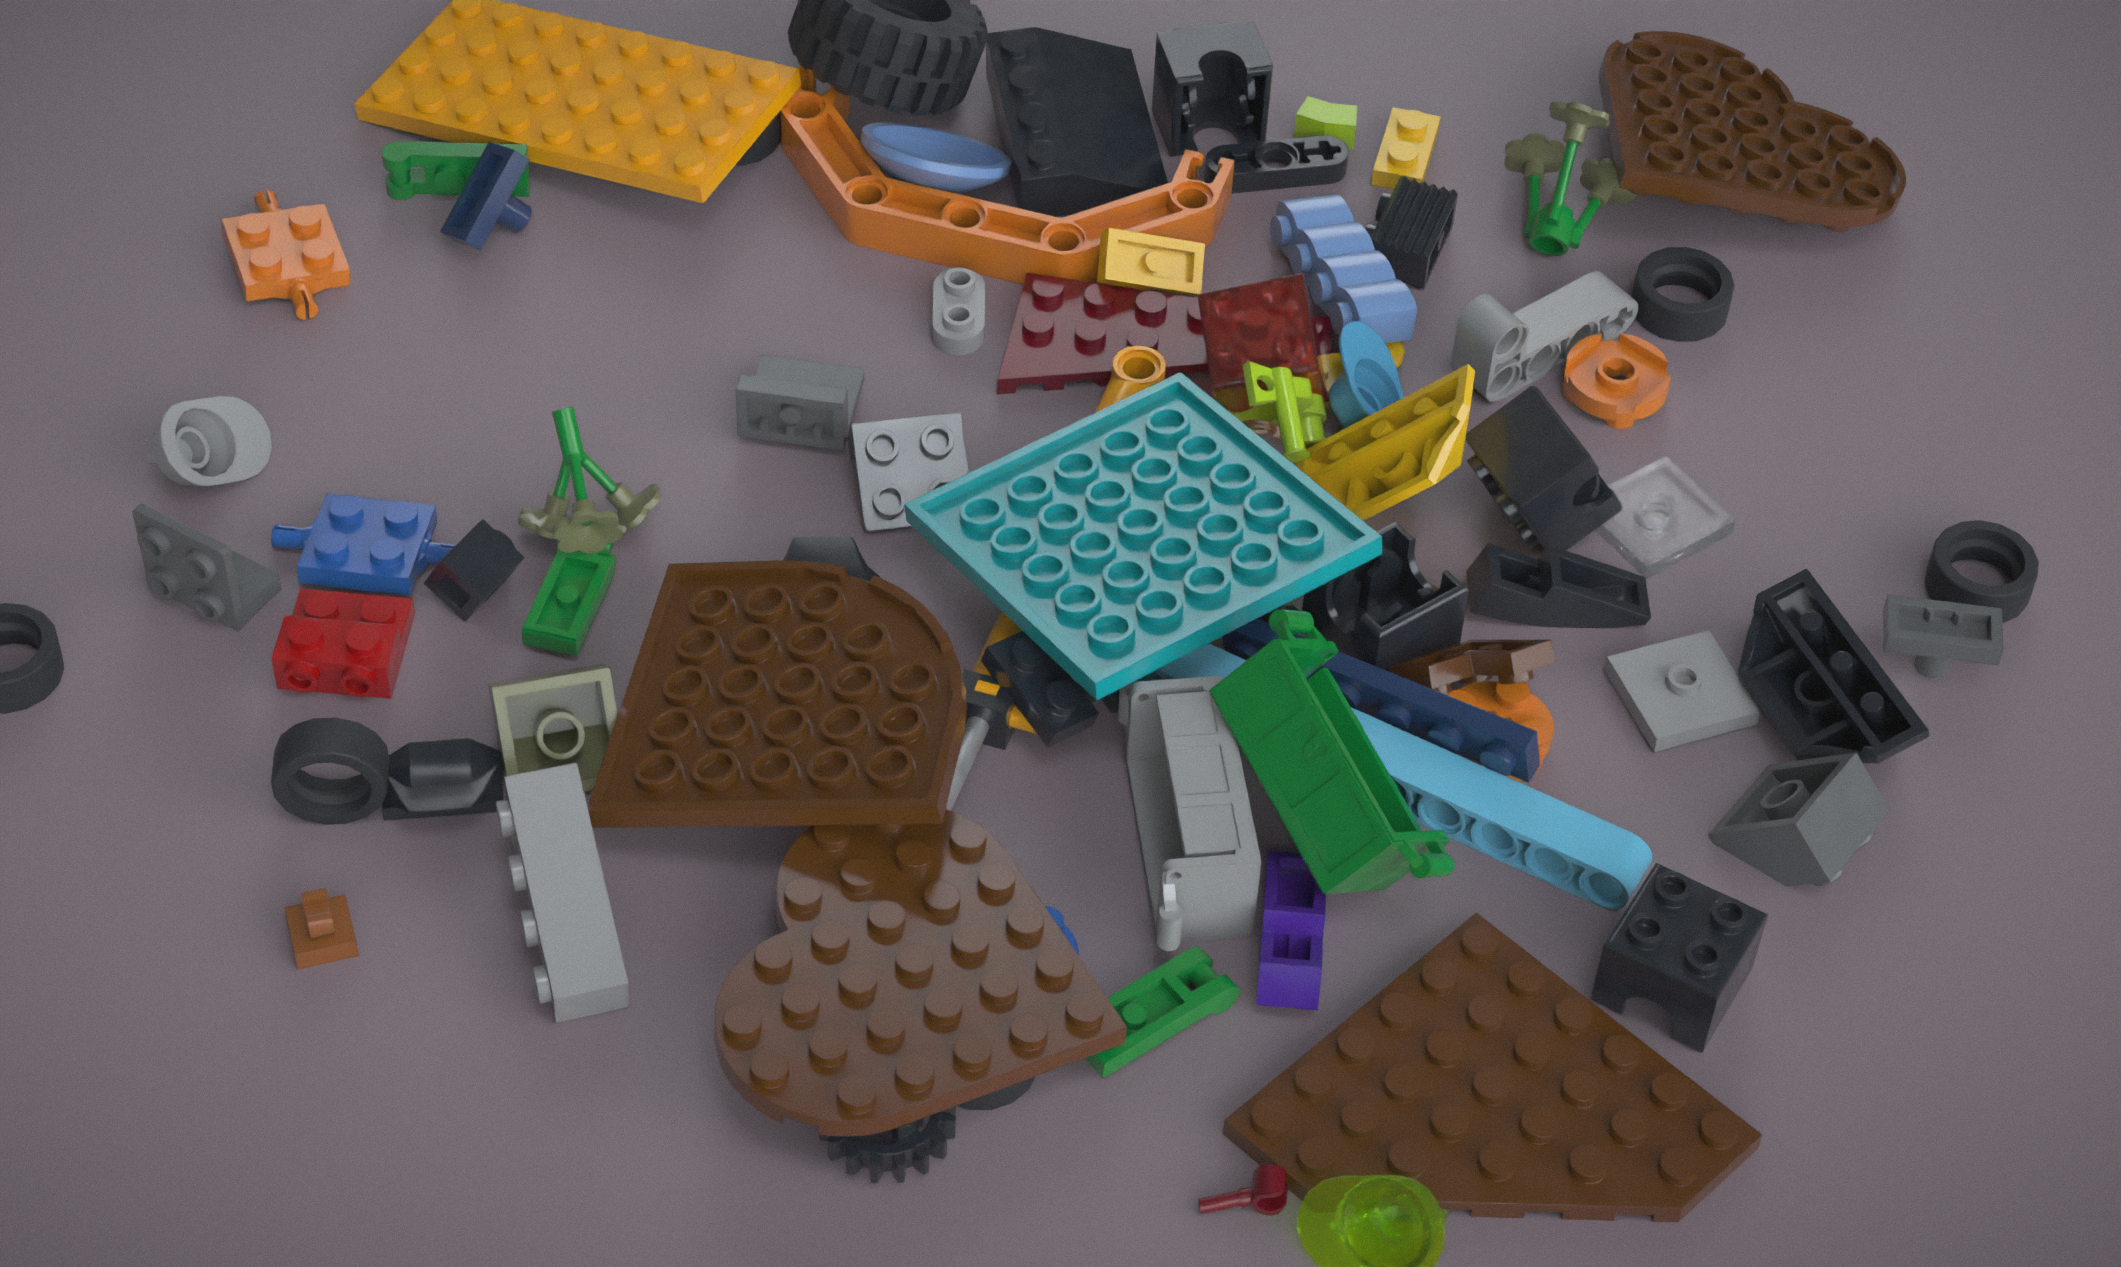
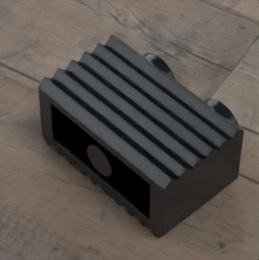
(1413, 228)

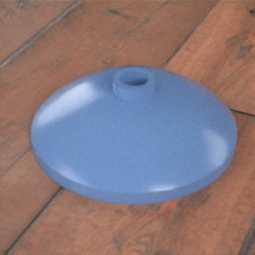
(934, 157)

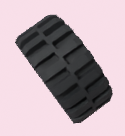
(891, 51)

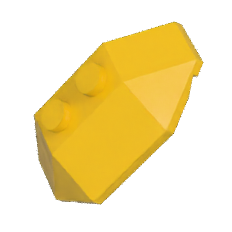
(1396, 448)

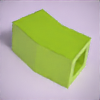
(1326, 119)

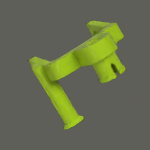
(1286, 404)

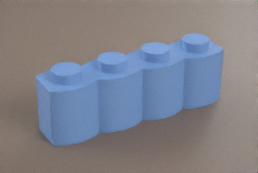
(1342, 266)

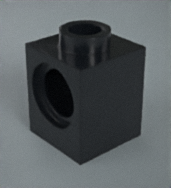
(474, 569)

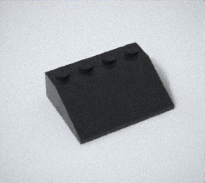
(1070, 120)

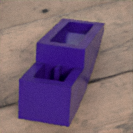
(1291, 935)

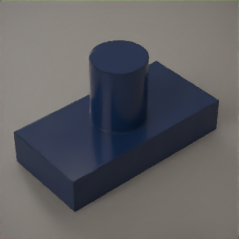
(489, 198)

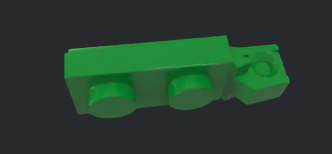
(569, 600)

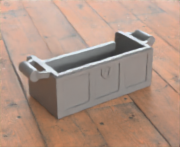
(1190, 811)

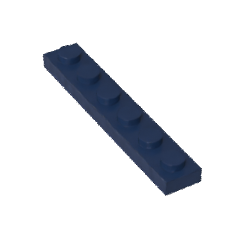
(1416, 708)

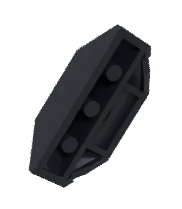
(1821, 679)

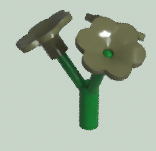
(585, 528)

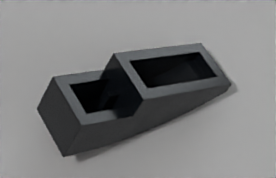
(1555, 590)

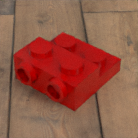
(343, 643)

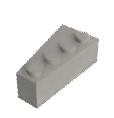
(563, 892)

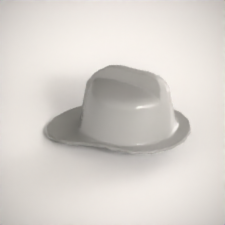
(211, 442)

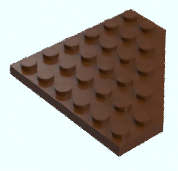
(1495, 1097)

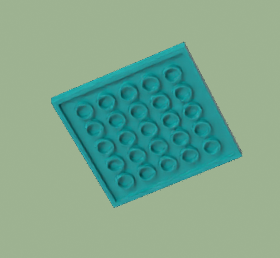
(1141, 533)

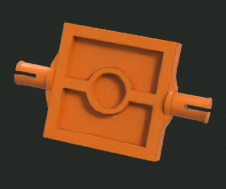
(286, 253)

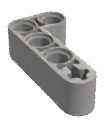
(1534, 341)

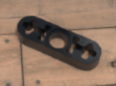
(1322, 163)

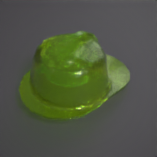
(1372, 1222)

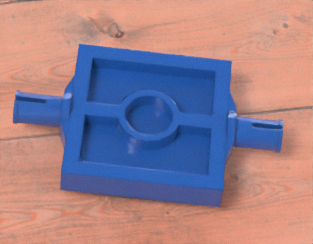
(365, 544)

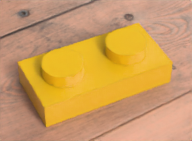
(1405, 147)
(1150, 262)

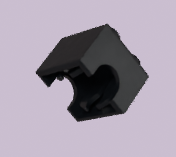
(1211, 81)
(1540, 473)
(1387, 607)
(1681, 950)

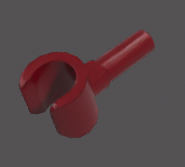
(1265, 1196)

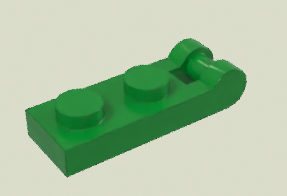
(445, 168)
(1163, 1006)

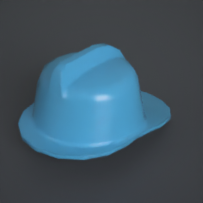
(1367, 378)

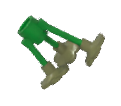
(1553, 227)

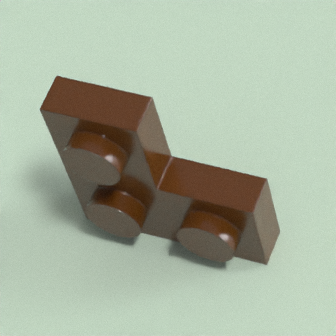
(1477, 662)

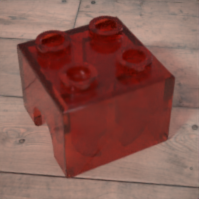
(1261, 324)

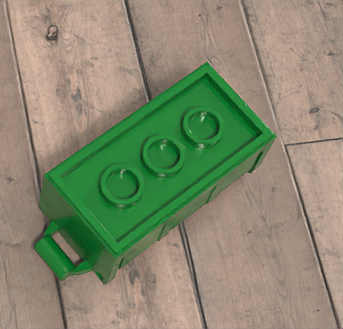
(1323, 766)

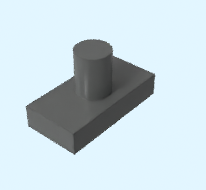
(1942, 632)

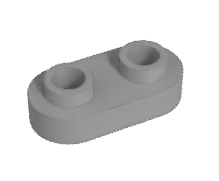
(958, 311)

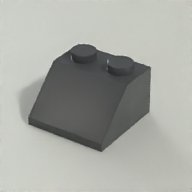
(1803, 819)

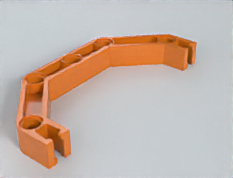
(973, 231)

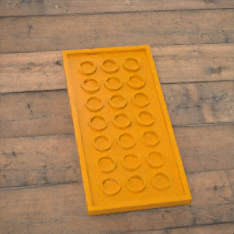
(581, 96)

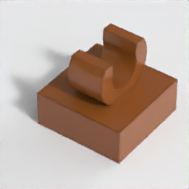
(321, 929)

